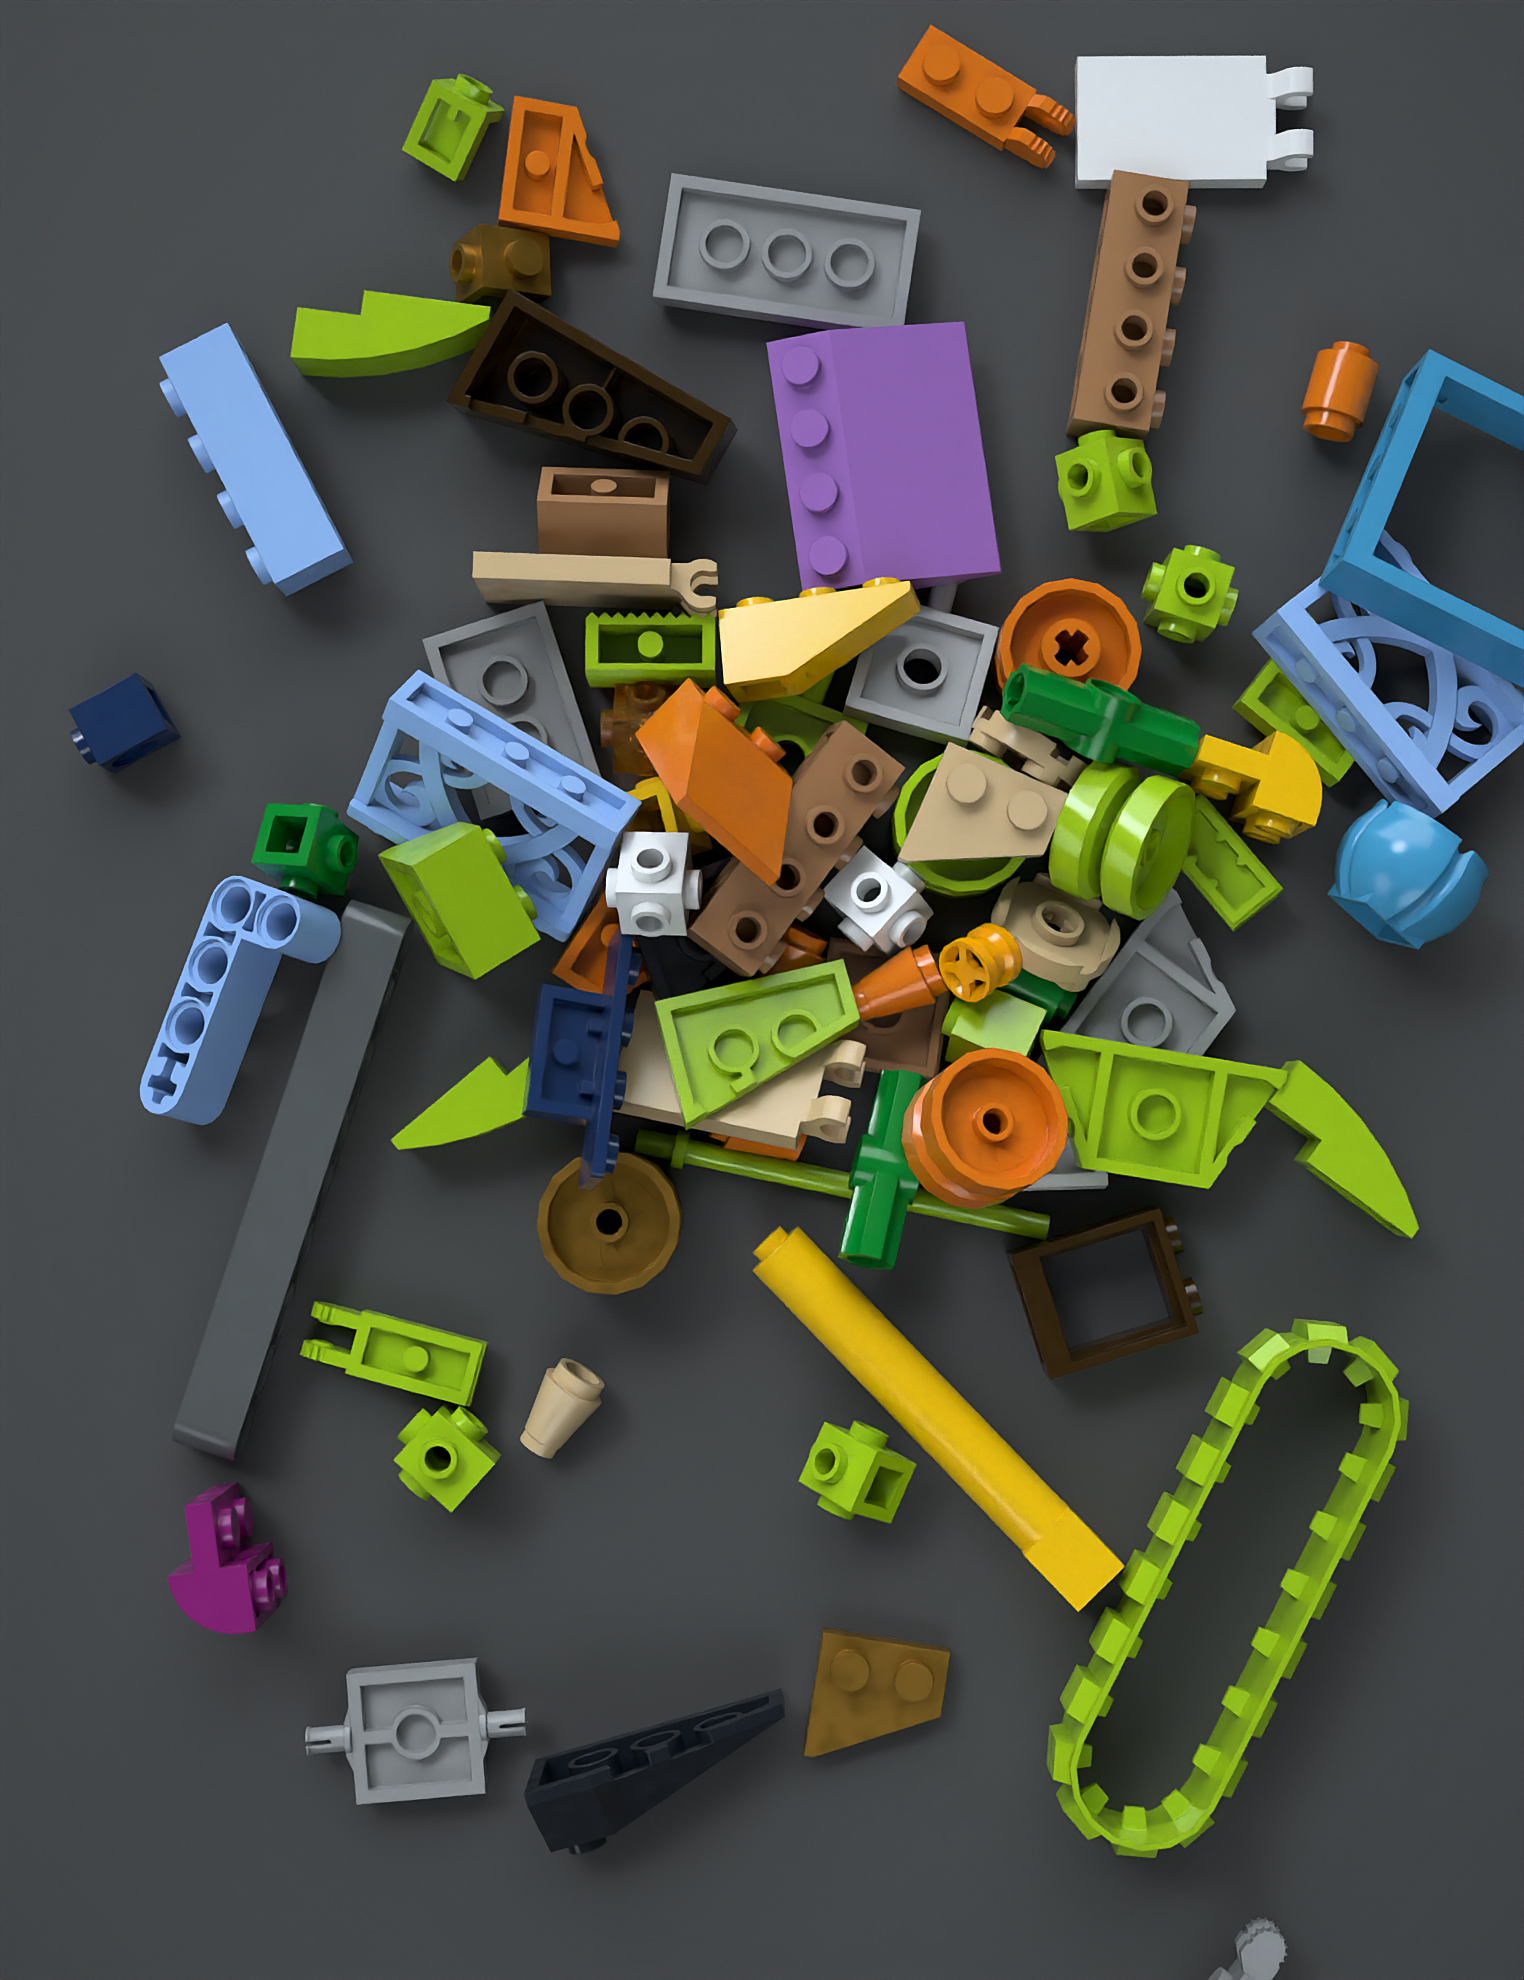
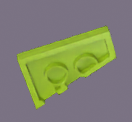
(749, 1032)

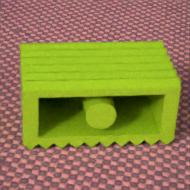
(650, 649)

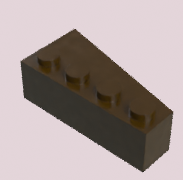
(577, 391)

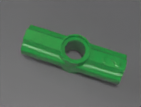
(1099, 720)
(881, 1177)

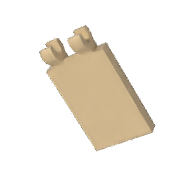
(596, 581)
(769, 1114)

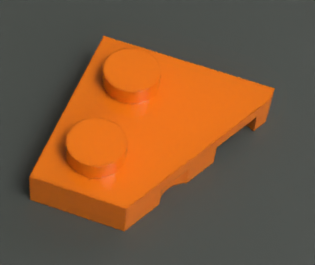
(552, 178)

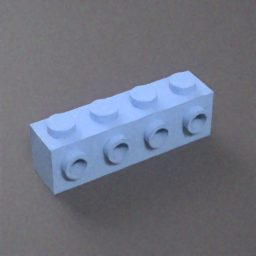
(255, 461)

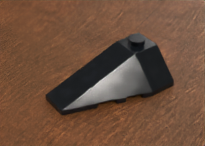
(610, 1783)

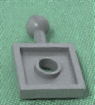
(934, 710)

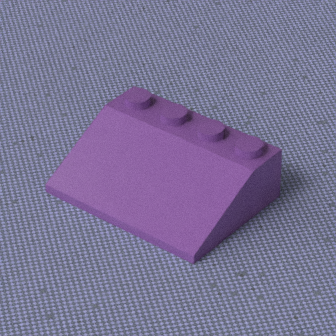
(884, 456)

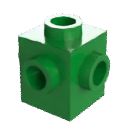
(306, 849)

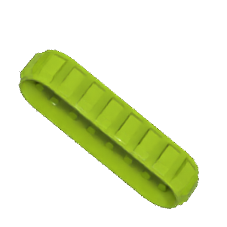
(1277, 1646)

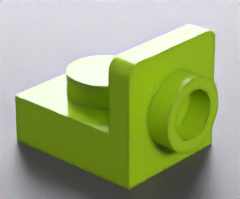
(452, 125)

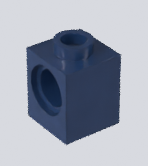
(122, 724)

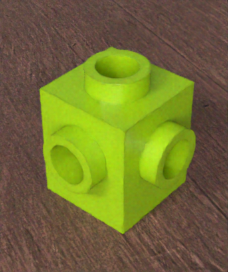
(1105, 482)
(1175, 611)
(856, 1472)
(430, 1474)

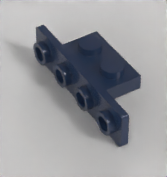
(577, 1057)

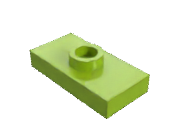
(1227, 869)

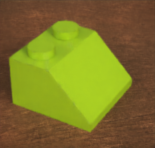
(462, 897)

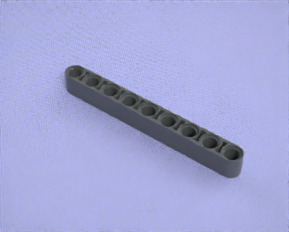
(293, 1181)

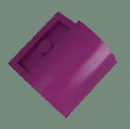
(225, 1580)

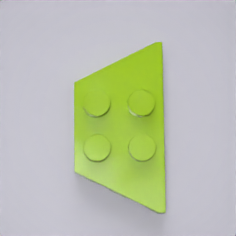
(1154, 1107)

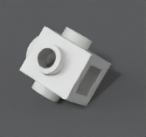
(654, 884)
(879, 903)

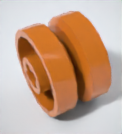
(1075, 619)
(984, 1128)

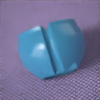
(1405, 876)

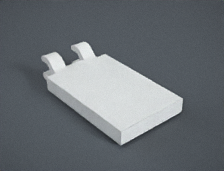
(1187, 119)

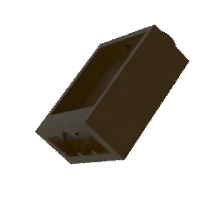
(1178, 1294)

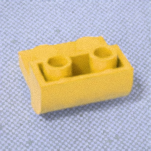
(1272, 782)

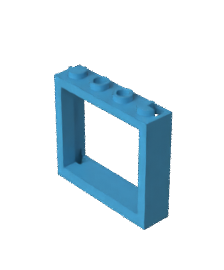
(1389, 591)

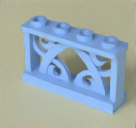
(1368, 730)
(463, 734)

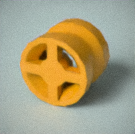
(980, 962)

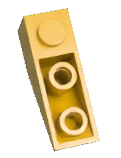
(799, 641)

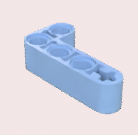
(225, 991)

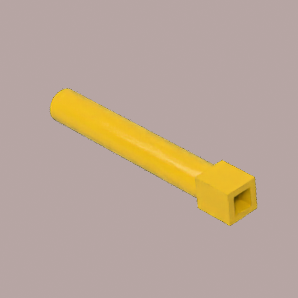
(936, 1416)

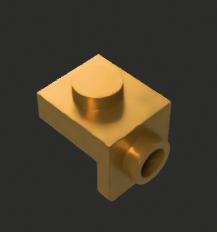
(501, 258)

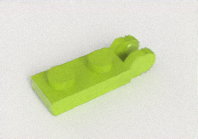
(401, 1353)

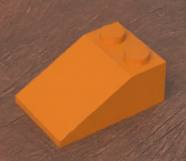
(722, 774)

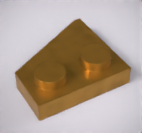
(871, 1688)

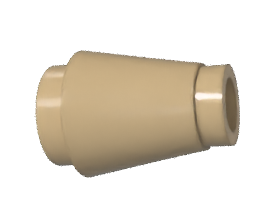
(561, 1407)

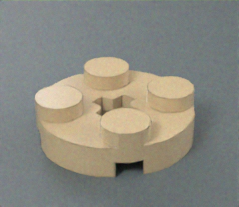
(1024, 747)
(1065, 957)

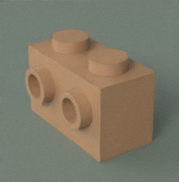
(604, 512)

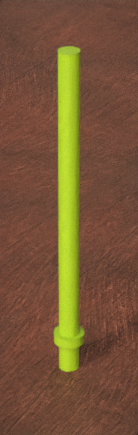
(682, 1150)

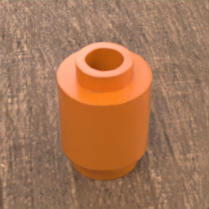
(1339, 391)

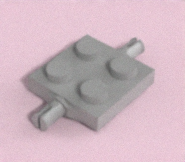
(416, 1731)

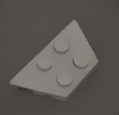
(1155, 990)

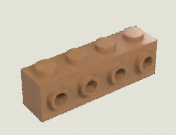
(1129, 306)
(830, 802)

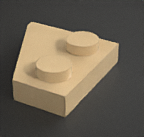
(981, 812)

